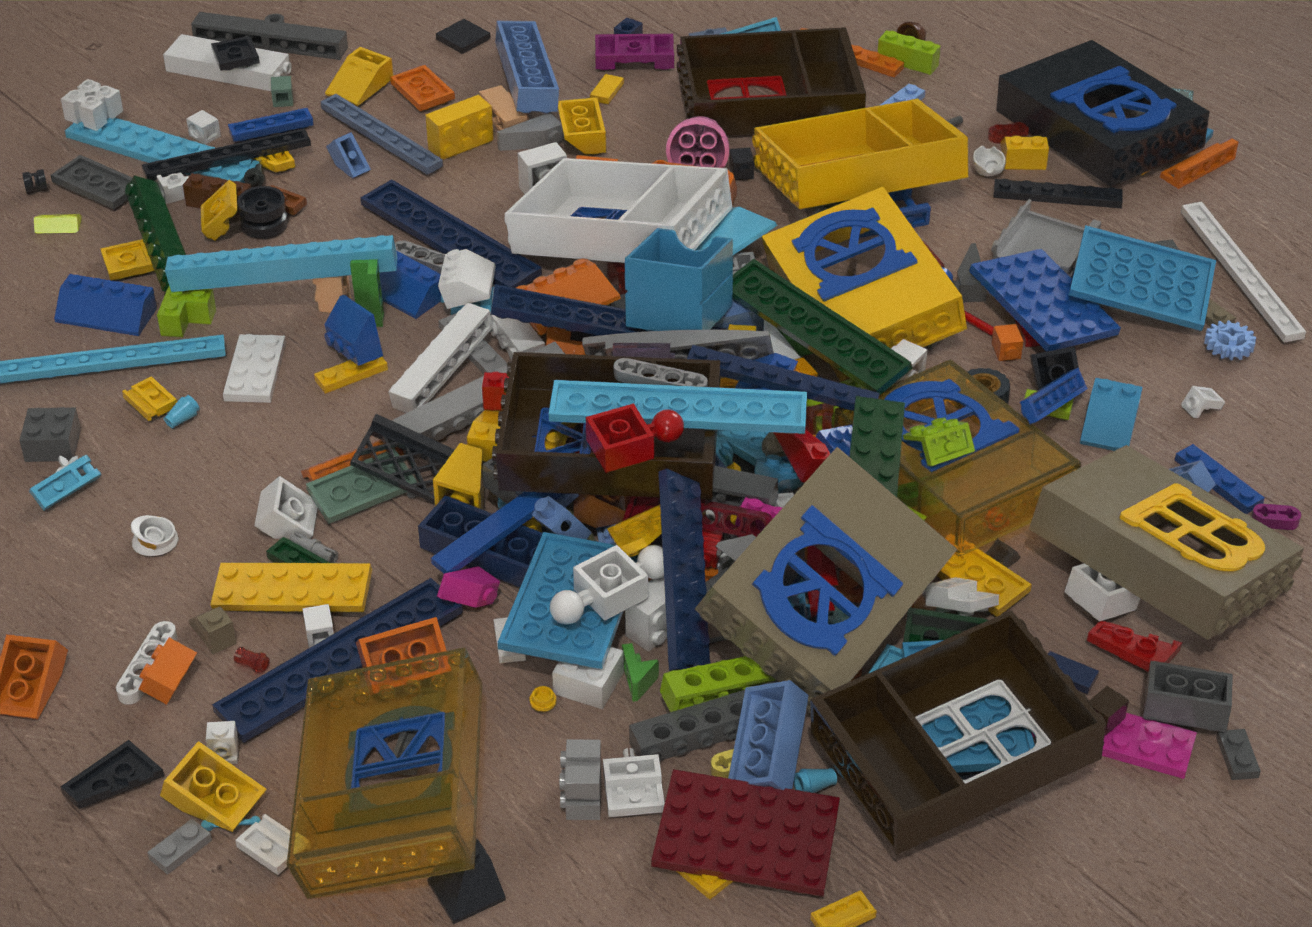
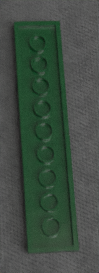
(818, 328)

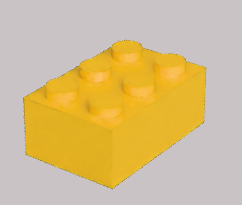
(459, 127)

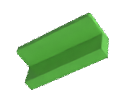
(368, 287)

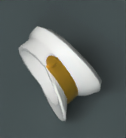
(153, 535)

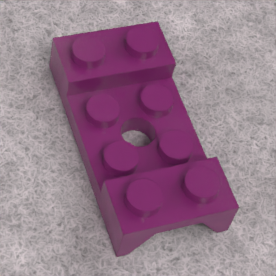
(634, 48)

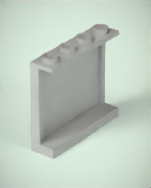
(1036, 231)

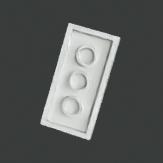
(254, 368)

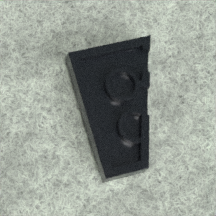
(113, 774)

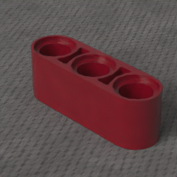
(723, 519)

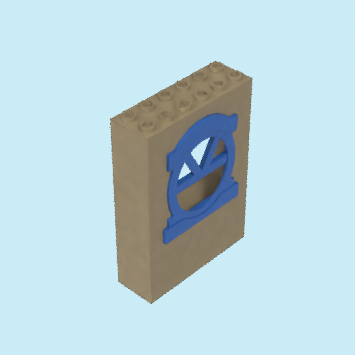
(864, 535)

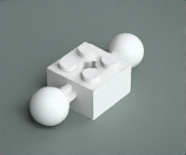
(608, 584)

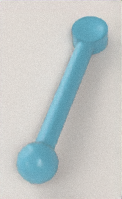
(209, 826)

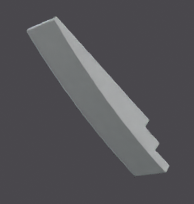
(734, 342)

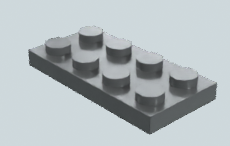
(93, 181)

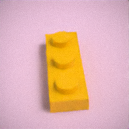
(348, 373)

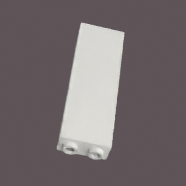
(195, 58)

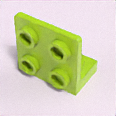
(942, 440)

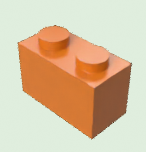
(167, 670)

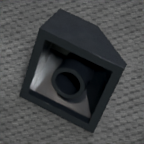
(1052, 365)
(469, 890)

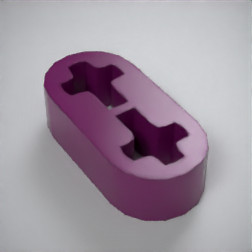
(1277, 516)

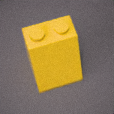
(461, 477)

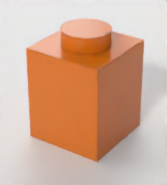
(1007, 342)

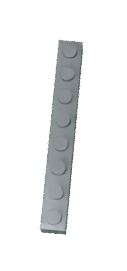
(455, 408)

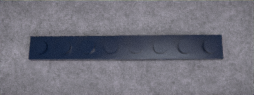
(782, 379)

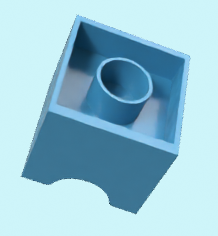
(678, 285)

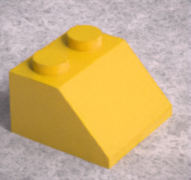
(1025, 152)

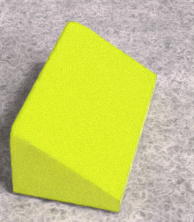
(57, 223)

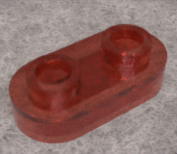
(998, 132)

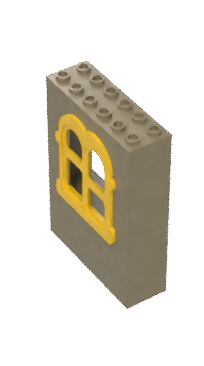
(1109, 522)

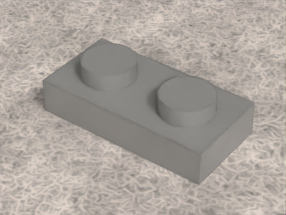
(179, 846)

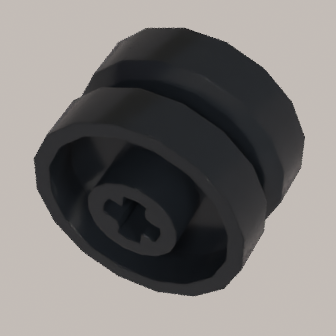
(262, 212)

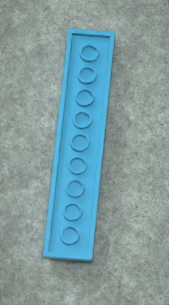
(151, 146)
(697, 406)

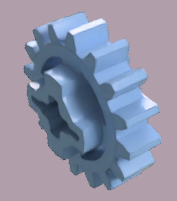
(1230, 340)

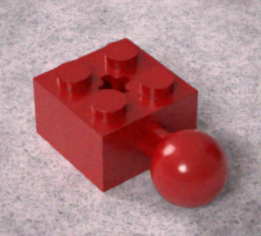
(625, 439)

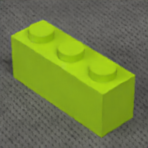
(915, 53)

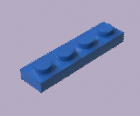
(270, 124)
(1227, 484)

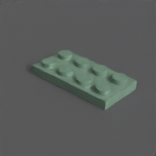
(354, 490)

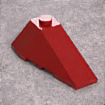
(804, 452)

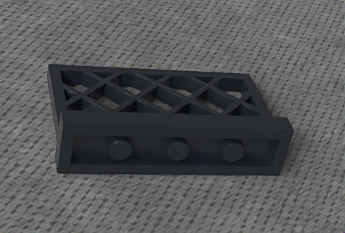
(413, 444)

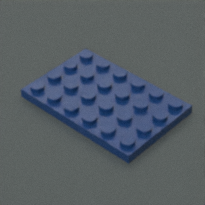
(1038, 299)

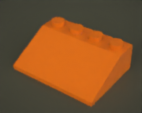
(579, 282)

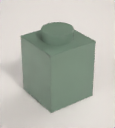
(282, 91)

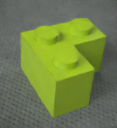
(183, 308)

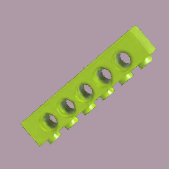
(710, 681)

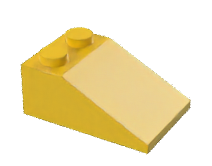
(211, 788)

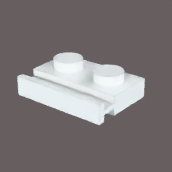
(266, 843)

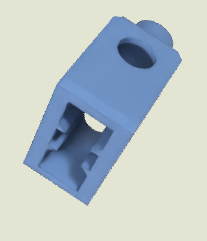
(552, 514)

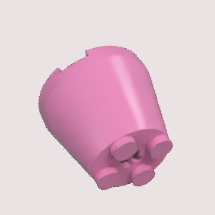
(685, 148)

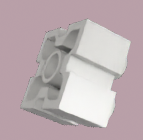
(92, 104)

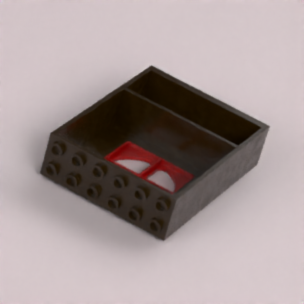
(806, 68)

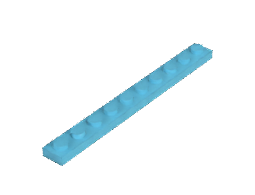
(112, 358)

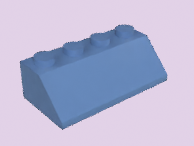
(769, 735)

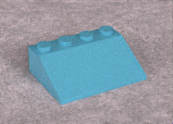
(742, 227)

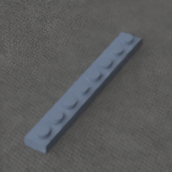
(382, 134)

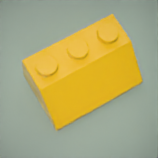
(583, 124)

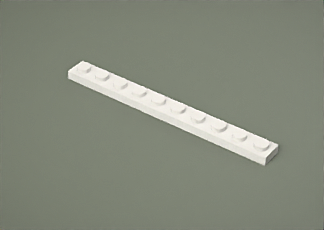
(1243, 272)

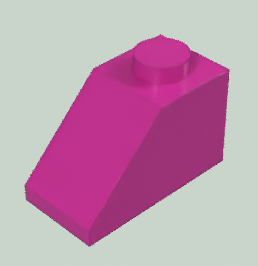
(469, 587)

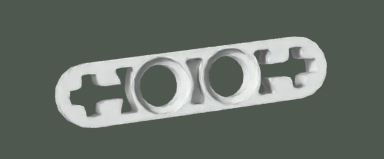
(124, 686)

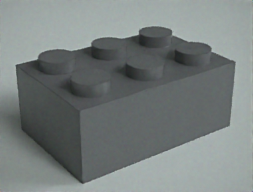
(1188, 696)

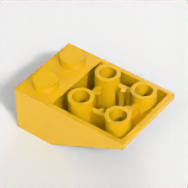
(361, 76)

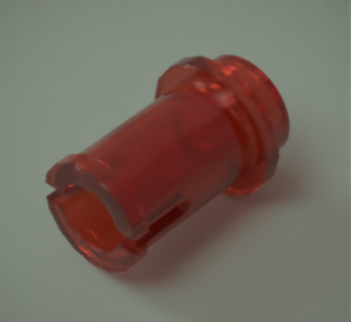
(257, 661)

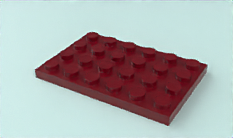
(746, 832)

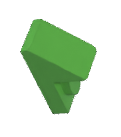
(639, 674)

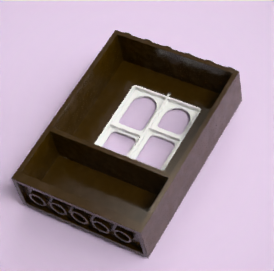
(898, 772)

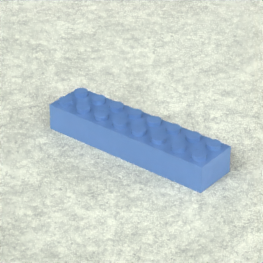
(526, 66)

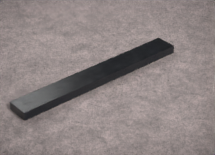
(227, 154)

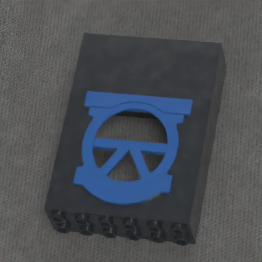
(1072, 89)

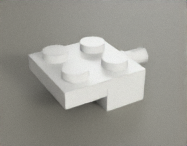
(959, 595)
(633, 784)

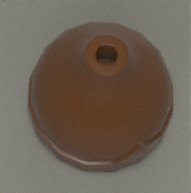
(912, 29)

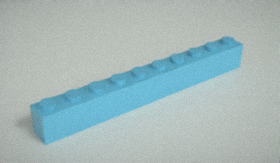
(277, 263)

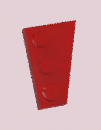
(1130, 646)

